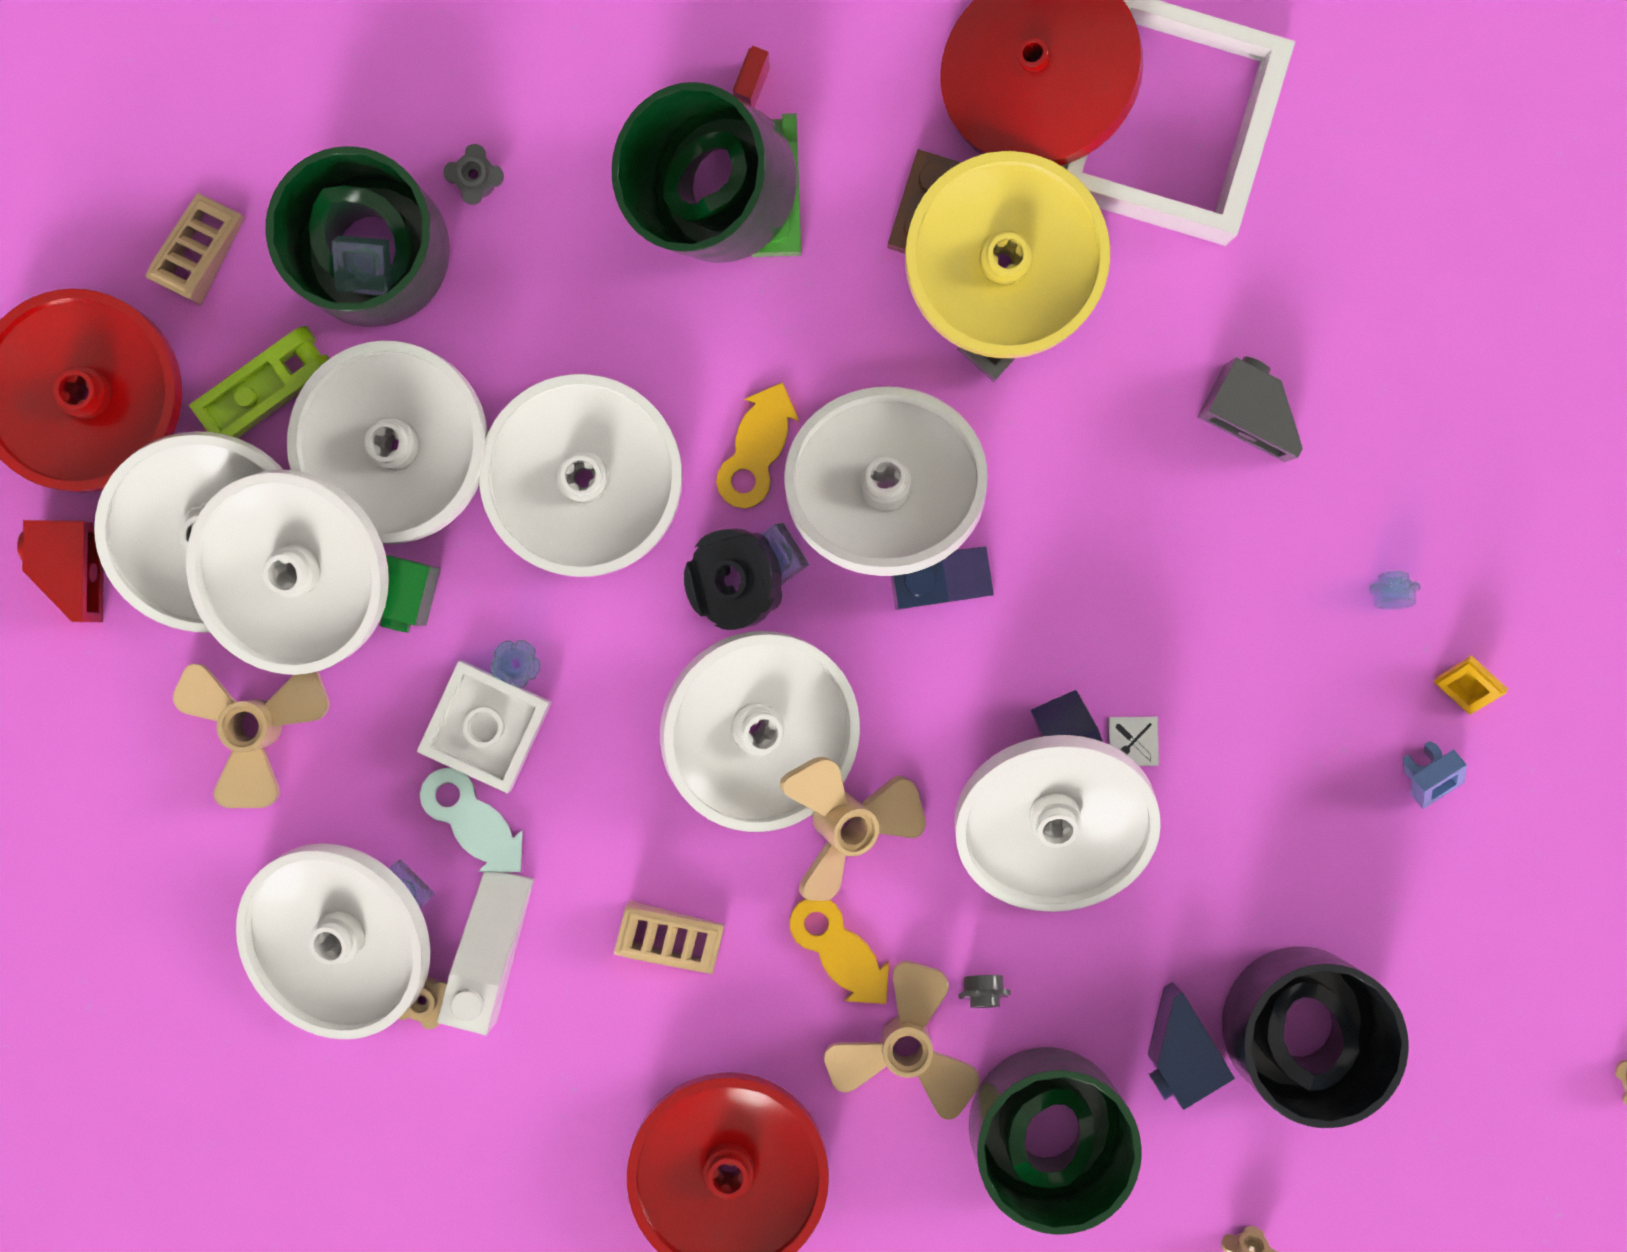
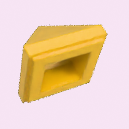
(1470, 685)

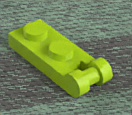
(259, 386)

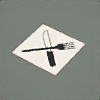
(1136, 738)

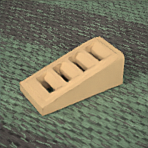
(171, 253)
(665, 956)

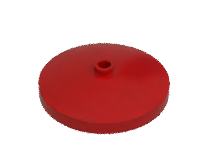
(1046, 106)
(48, 360)
(737, 1120)

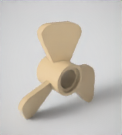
(248, 775)
(890, 811)
(945, 1079)

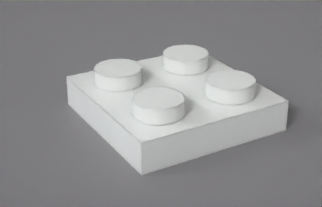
(484, 726)

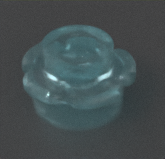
(1394, 590)
(508, 651)

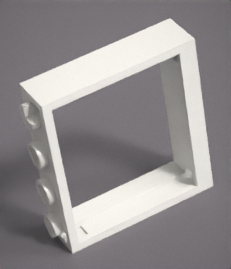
(1274, 57)

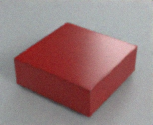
(752, 75)

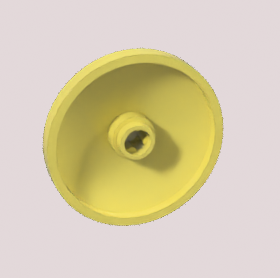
(1017, 209)

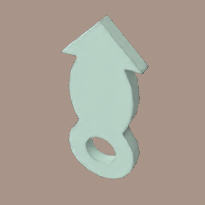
(474, 823)

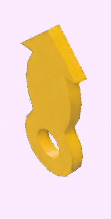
(757, 445)
(842, 953)

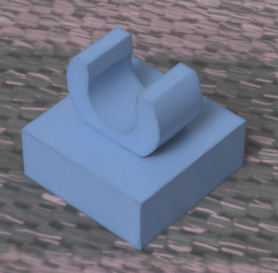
(1437, 778)

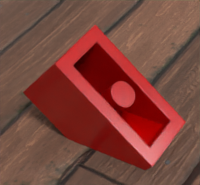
(64, 566)

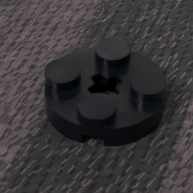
(759, 574)

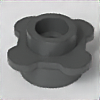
(488, 175)
(984, 990)

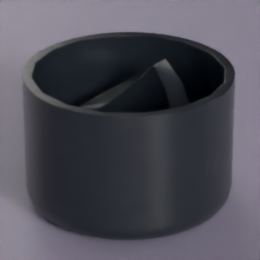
(1354, 1067)

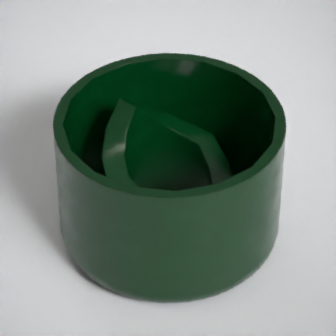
(658, 163)
(323, 200)
(1064, 1190)

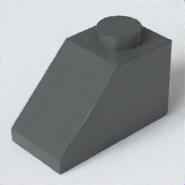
(1253, 408)

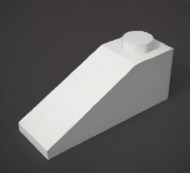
(486, 953)

